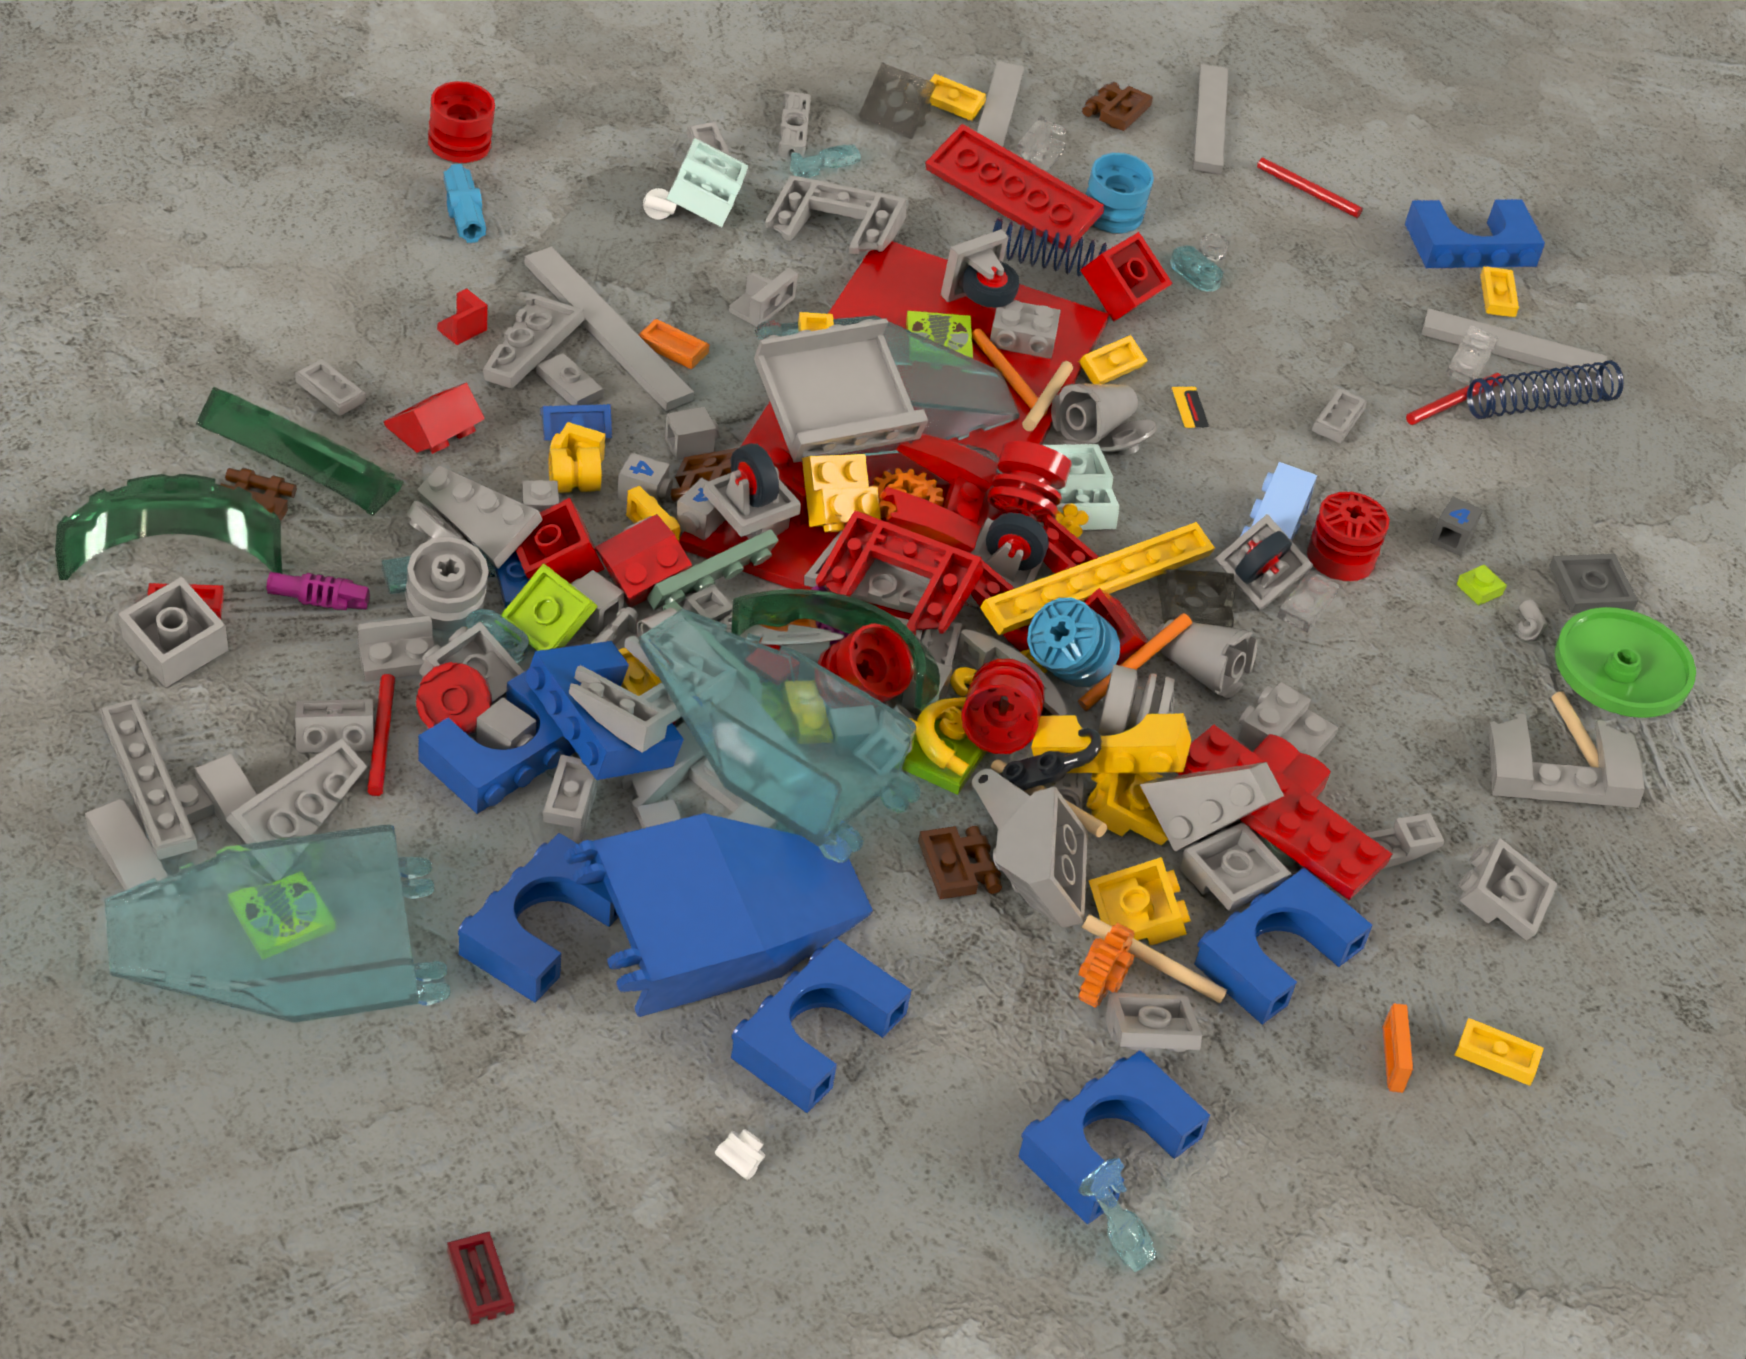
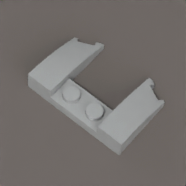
(801, 196)
(632, 718)
(694, 765)
(1614, 783)
(123, 837)

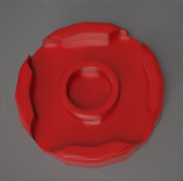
(453, 693)

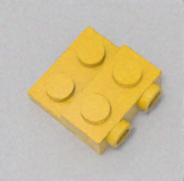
(836, 488)
(1123, 805)
(1142, 901)

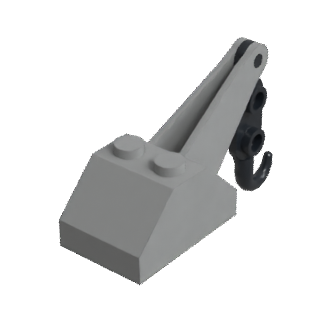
(1039, 835)

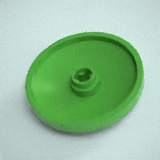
(1625, 662)

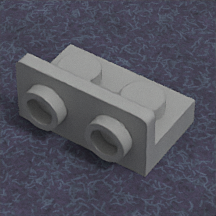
(394, 646)
(327, 721)

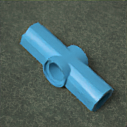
(464, 203)

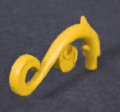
(950, 725)

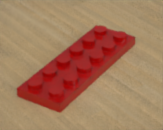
(1013, 186)
(1297, 821)

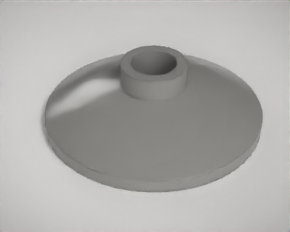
(1128, 437)

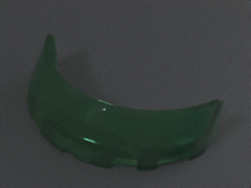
(299, 449)
(165, 507)
(841, 612)

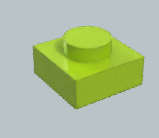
(1481, 584)

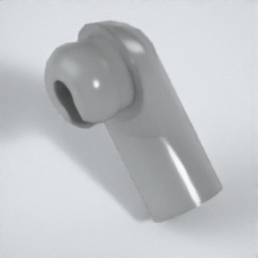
(1534, 624)

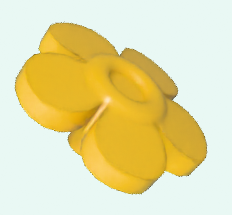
(1072, 519)

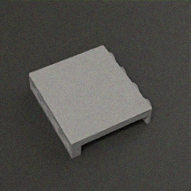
(837, 390)

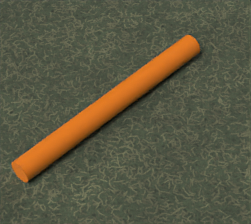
(1005, 367)
(1138, 658)

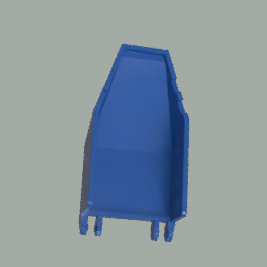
(717, 905)

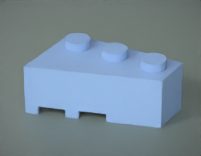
(1285, 498)

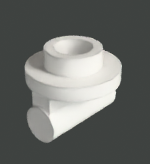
(657, 205)
(741, 1153)

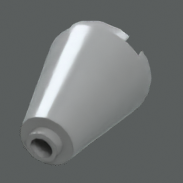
(1091, 411)
(1213, 655)

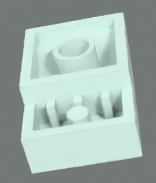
(708, 182)
(1089, 485)

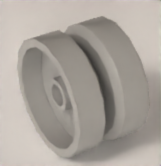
(446, 582)

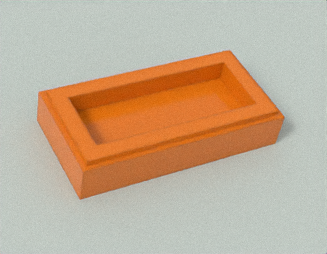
(674, 344)
(1397, 1048)

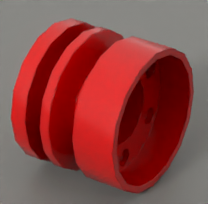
(461, 122)
(1029, 480)
(1347, 536)
(871, 660)
(998, 723)

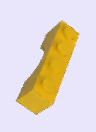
(1153, 745)

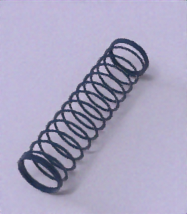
(998, 226)
(1598, 380)

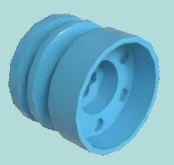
(1123, 187)
(1073, 642)

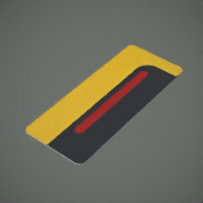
(1190, 407)

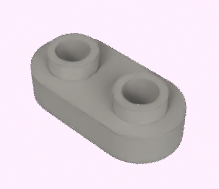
(431, 522)

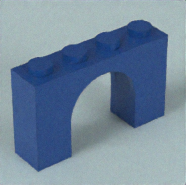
(1443, 245)
(598, 748)
(486, 774)
(1295, 906)
(508, 951)
(832, 979)
(1131, 1092)

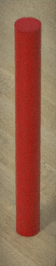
(1309, 187)
(1446, 402)
(381, 735)

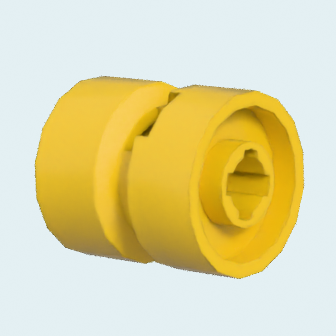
(575, 469)

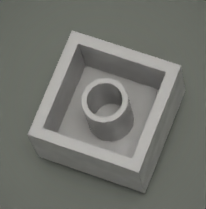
(173, 631)

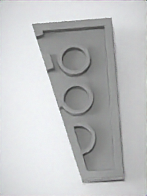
(534, 335)
(480, 514)
(881, 585)
(300, 799)

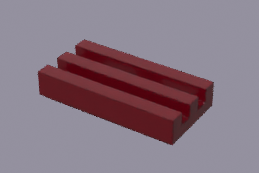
(489, 1307)

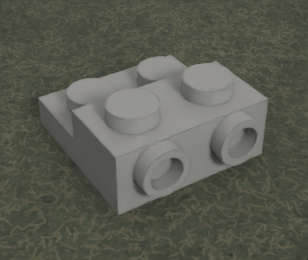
(1025, 328)
(480, 651)
(1286, 714)
(1233, 866)
(1506, 888)
(1152, 1022)

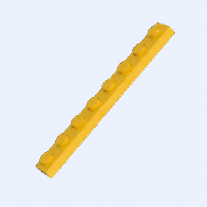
(1109, 572)

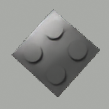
(1593, 582)

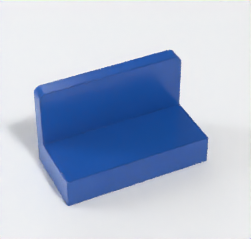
(589, 416)

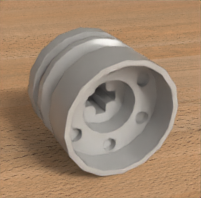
(1129, 704)

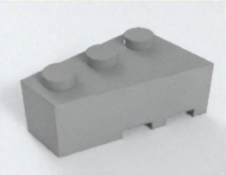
(1207, 801)

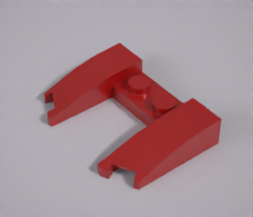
(969, 479)
(1062, 554)
(949, 568)

